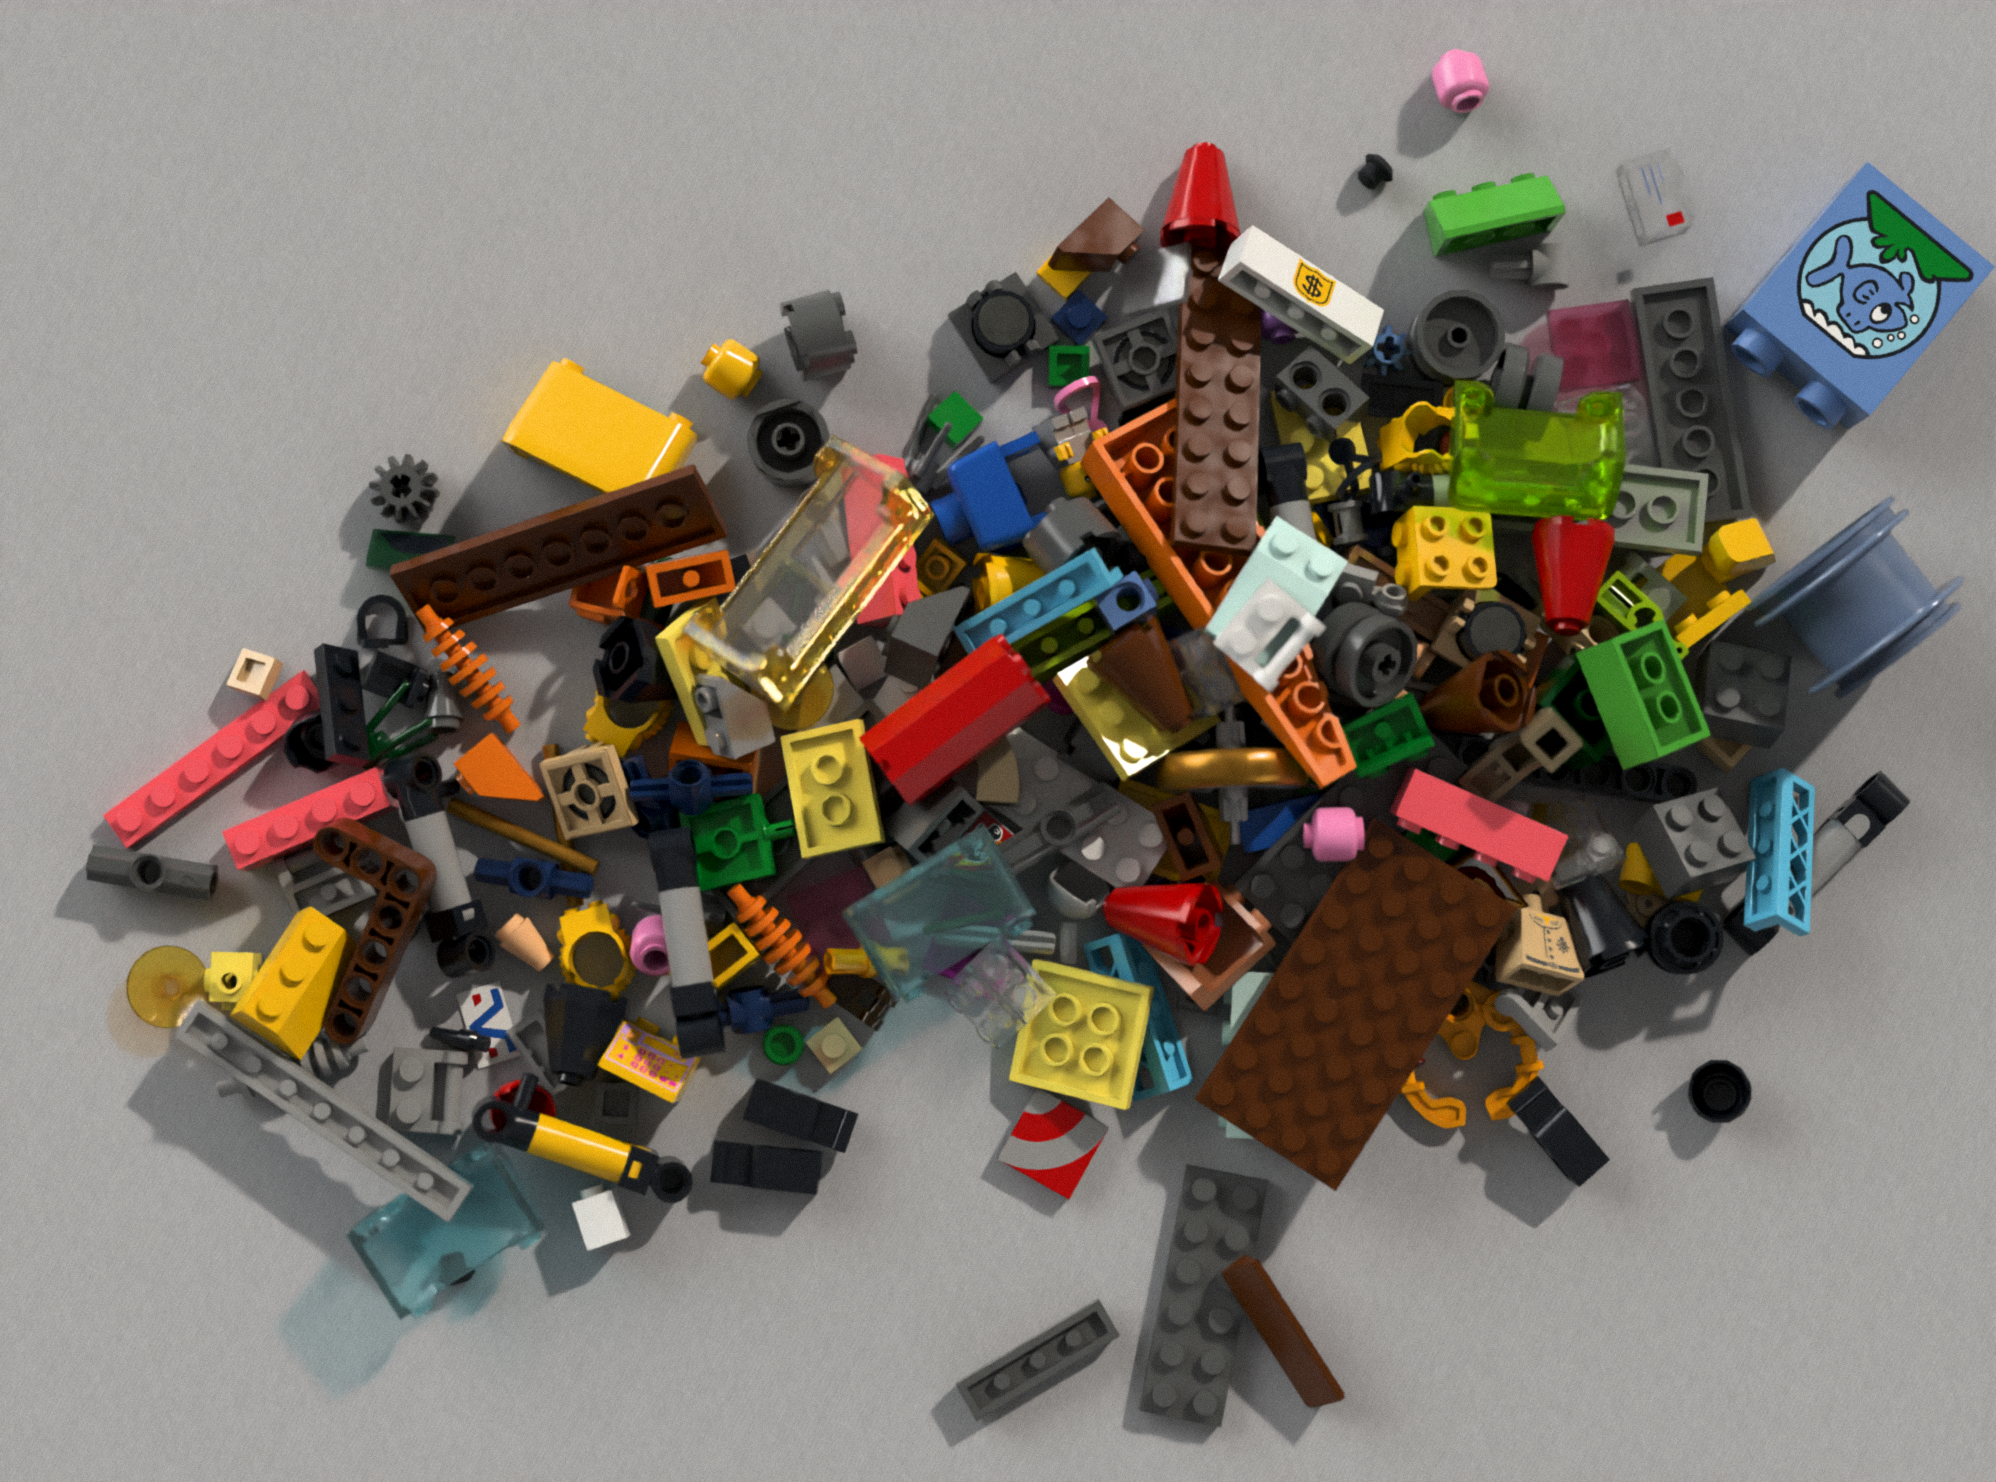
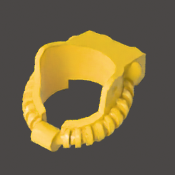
(1400, 434)
(604, 728)
(578, 926)

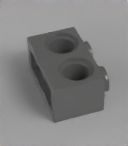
(1329, 390)

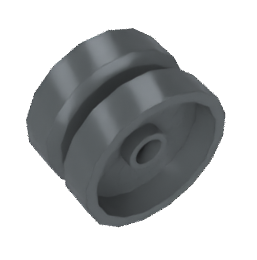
(1474, 325)
(1525, 391)
(1364, 654)

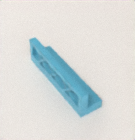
(1039, 601)
(1770, 838)
(1162, 1046)

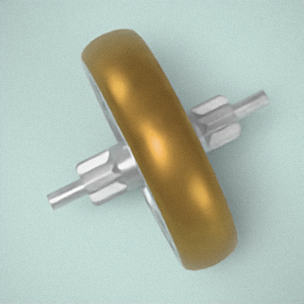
(1230, 772)

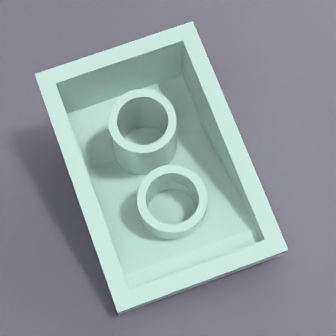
(1292, 562)

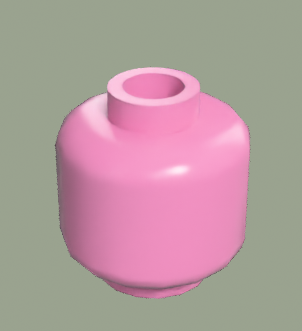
(1460, 81)
(1334, 834)
(649, 947)

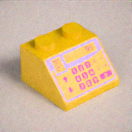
(649, 1060)

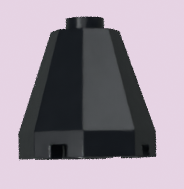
(632, 664)
(580, 1029)

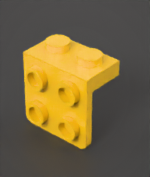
(1443, 550)

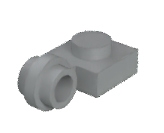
(1358, 585)

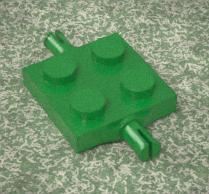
(735, 842)

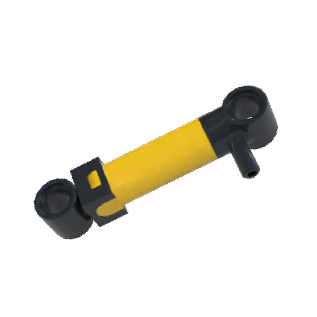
(579, 1148)

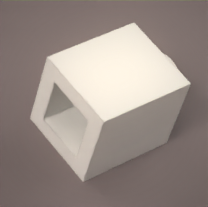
(600, 1216)

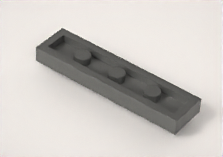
(1037, 1359)

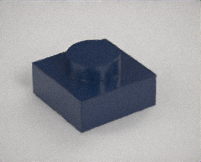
(1079, 319)

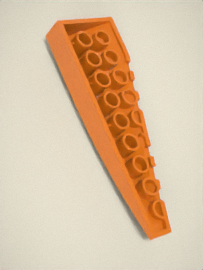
(1136, 480)

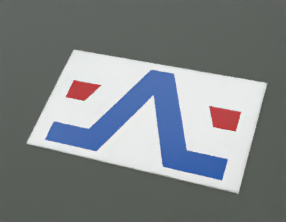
(487, 1013)

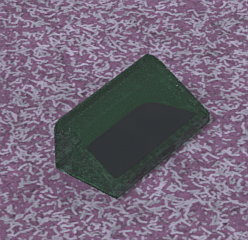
(393, 547)

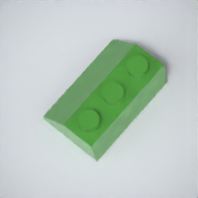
(1492, 214)
(1643, 694)

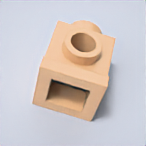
(887, 865)

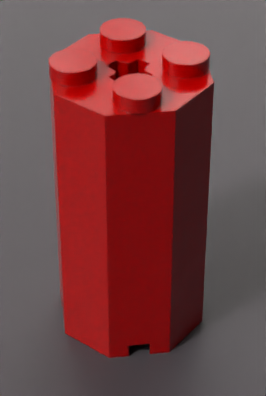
(955, 719)

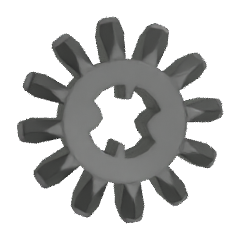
(389, 494)

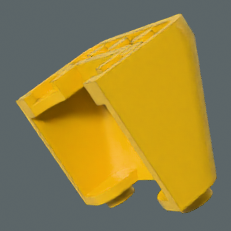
(596, 432)

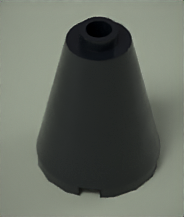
(1601, 926)

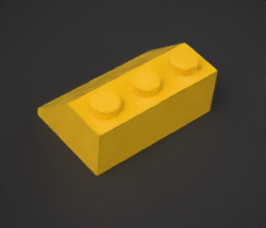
(297, 983)

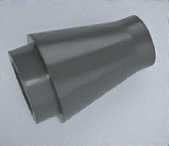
(442, 705)

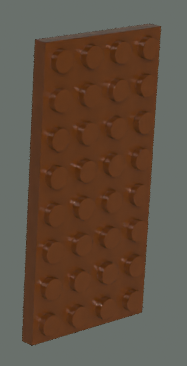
(1355, 1004)

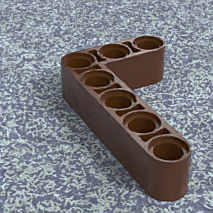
(381, 926)

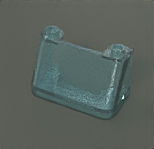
(939, 913)
(419, 1253)

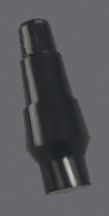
(1513, 591)
(463, 1039)

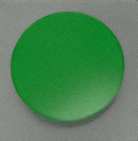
(783, 1044)

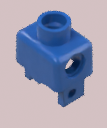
(986, 498)

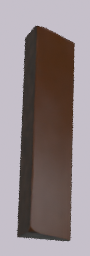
(1282, 1332)

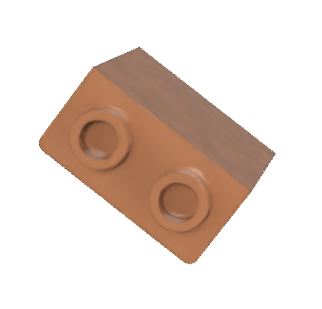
(1238, 948)

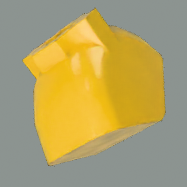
(1737, 550)

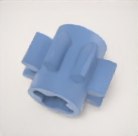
(1393, 343)

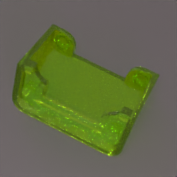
(1535, 458)

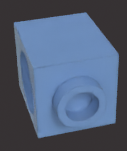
(1116, 618)

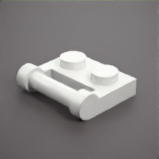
(1256, 627)

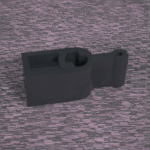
(800, 1115)
(1557, 1132)
(766, 1167)

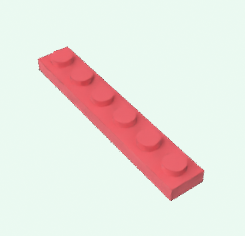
(212, 761)

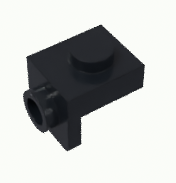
(389, 672)

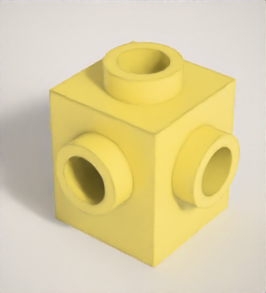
(221, 976)

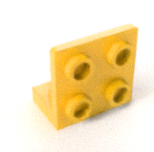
(1707, 601)

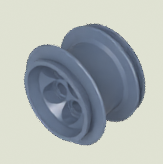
(1858, 601)

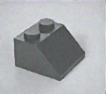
(923, 636)

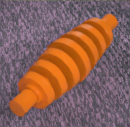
(498, 708)
(782, 946)

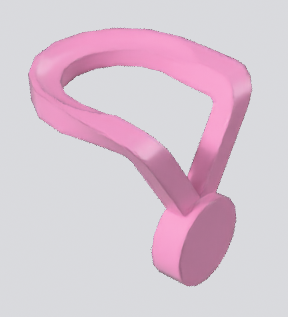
(1090, 381)

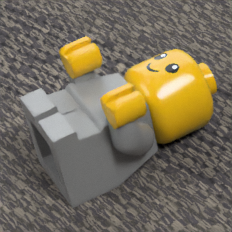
(1064, 444)

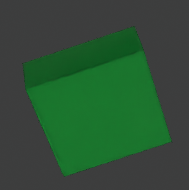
(1067, 365)
(959, 414)

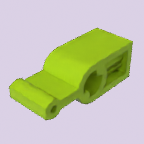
(1622, 599)

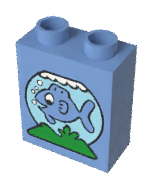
(1856, 300)

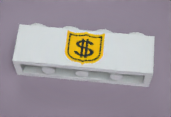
(1301, 295)

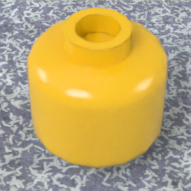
(731, 369)

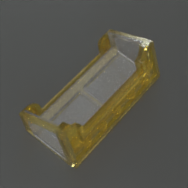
(813, 574)

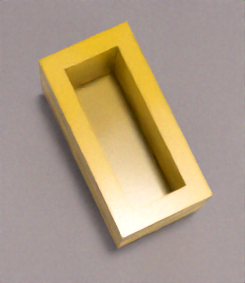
(731, 955)

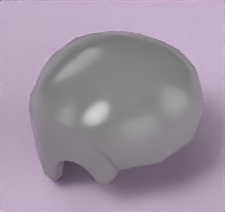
(1075, 891)

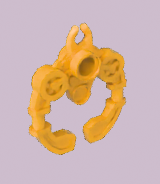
(1462, 1036)

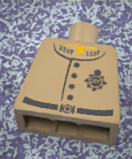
(1537, 951)

